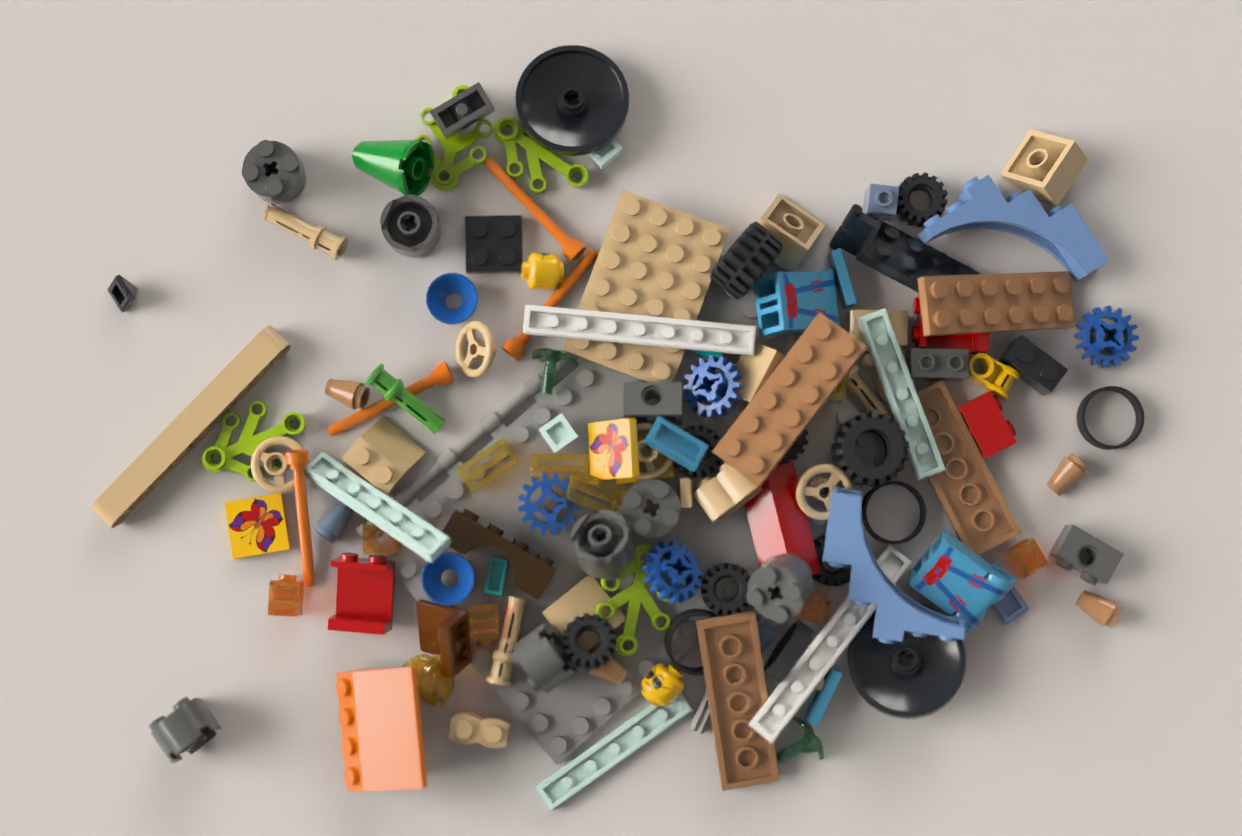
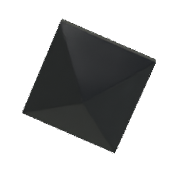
(122, 292)

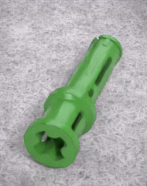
(394, 390)

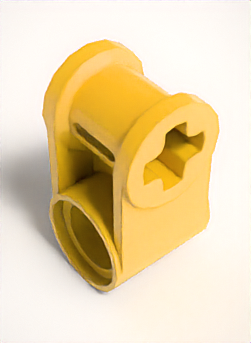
(994, 377)

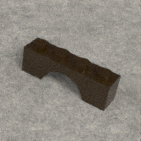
(529, 571)

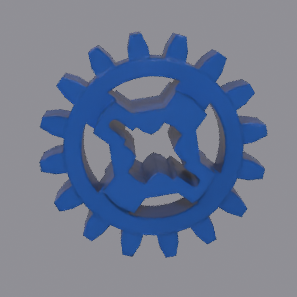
(1097, 330)
(713, 387)
(551, 515)
(672, 571)

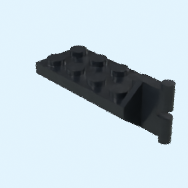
(893, 250)

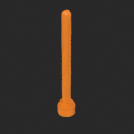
(572, 247)
(516, 346)
(440, 375)
(297, 462)

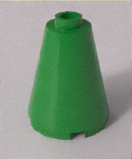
(396, 163)

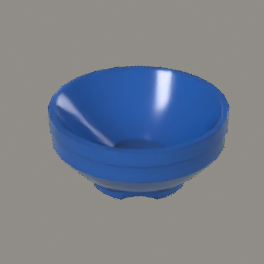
(446, 285)
(432, 579)

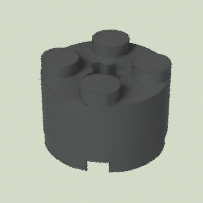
(274, 156)
(405, 211)
(658, 493)
(603, 544)
(781, 587)
(542, 659)
(185, 728)

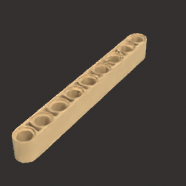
(191, 426)

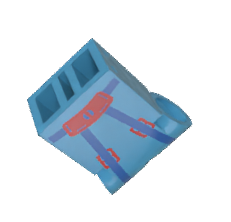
(792, 301)
(959, 580)

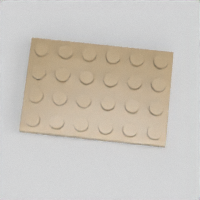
(649, 266)

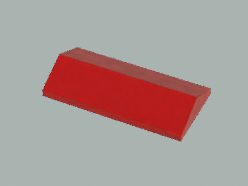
(778, 521)

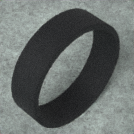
(1139, 413)
(922, 506)
(670, 631)
(788, 651)

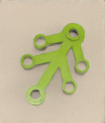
(452, 147)
(534, 153)
(248, 441)
(636, 595)

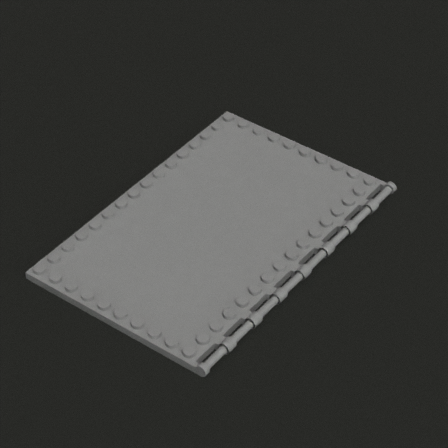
(591, 395)

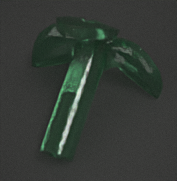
(550, 358)
(807, 744)

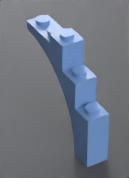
(1057, 231)
(869, 584)

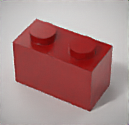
(987, 424)

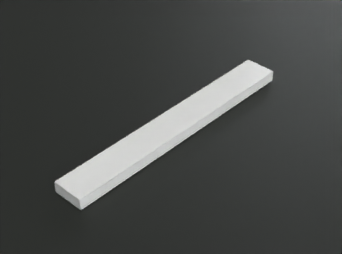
(639, 330)
(821, 655)

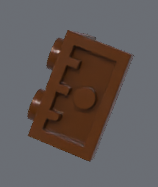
(445, 633)

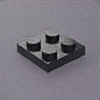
(493, 244)

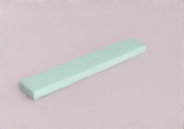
(901, 393)
(377, 507)
(610, 751)

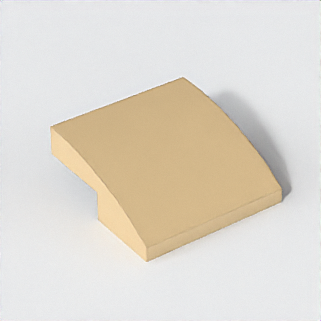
(579, 601)

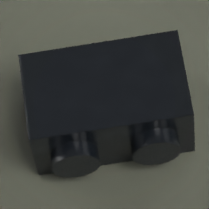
(1033, 364)

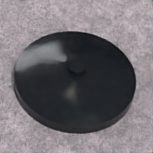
(572, 100)
(907, 676)

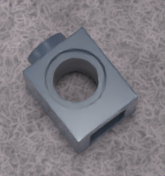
(881, 201)

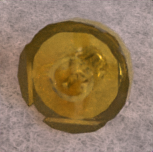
(431, 683)

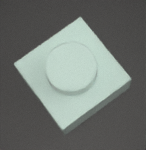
(607, 154)
(558, 433)

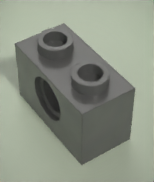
(462, 110)
(938, 364)
(667, 391)
(1102, 556)

